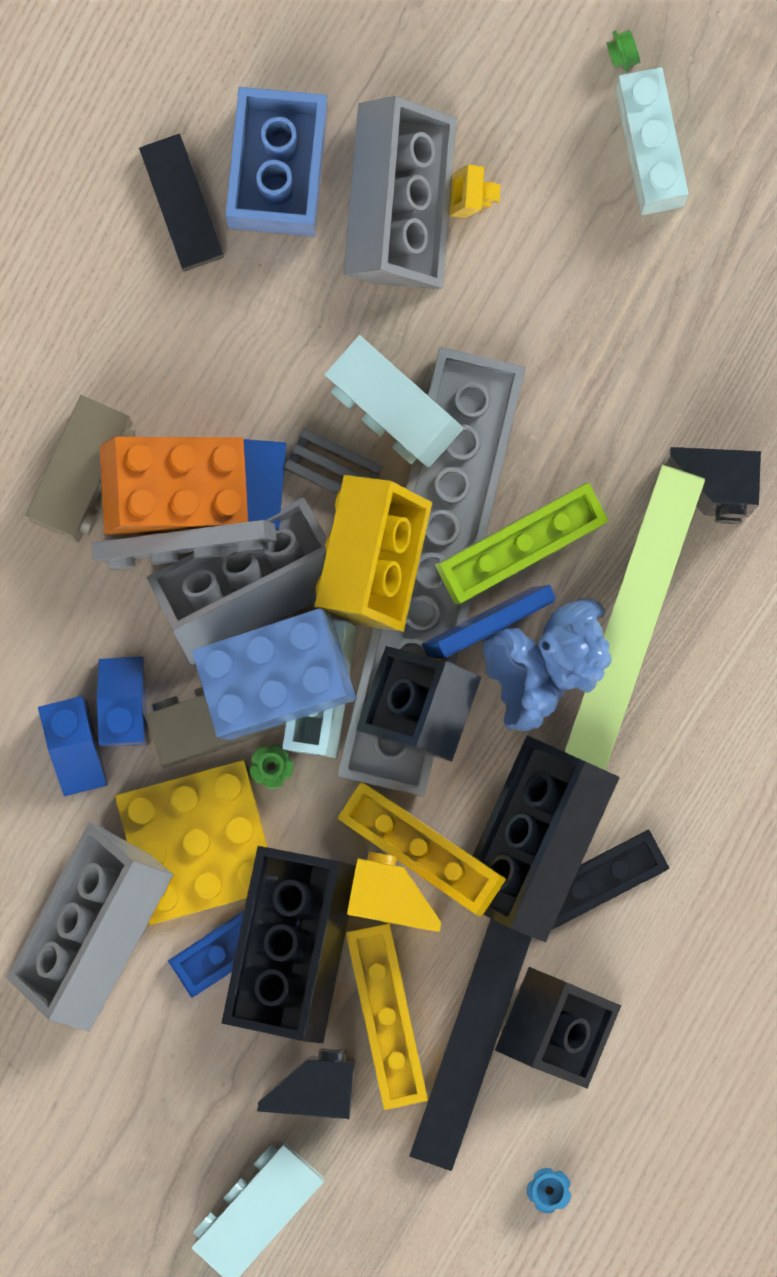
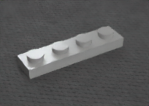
(165, 547)

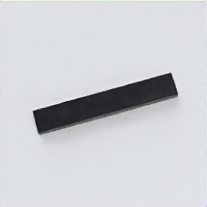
(470, 1046)

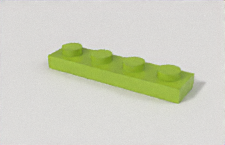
(521, 543)

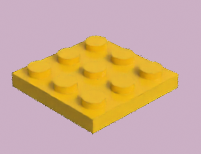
(202, 832)

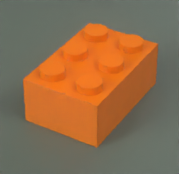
(172, 483)

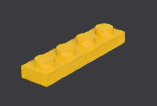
(421, 849)
(386, 1016)

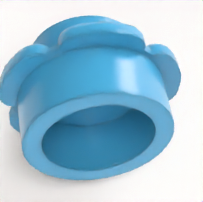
(543, 1201)

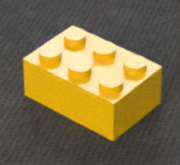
(373, 553)

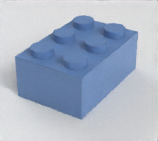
(277, 161)
(274, 674)

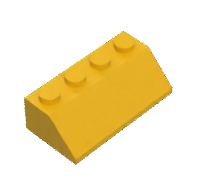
(389, 895)

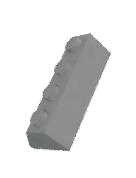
(400, 194)
(243, 591)
(89, 928)

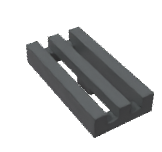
(300, 451)

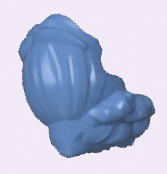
(575, 645)
(523, 677)

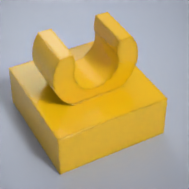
(470, 191)

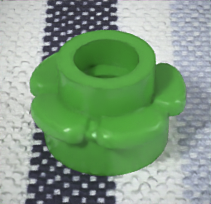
(623, 50)
(276, 777)

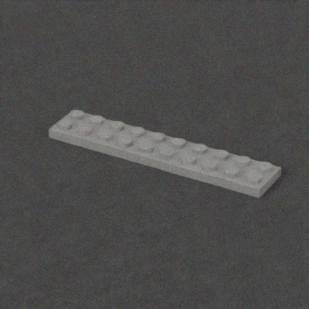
(462, 492)

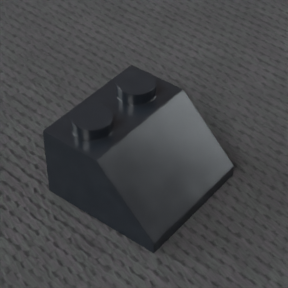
(730, 480)
(419, 703)
(557, 1028)
(315, 1088)

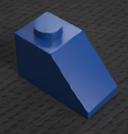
(121, 702)
(73, 745)

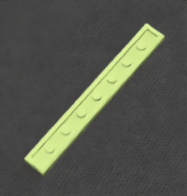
(636, 613)

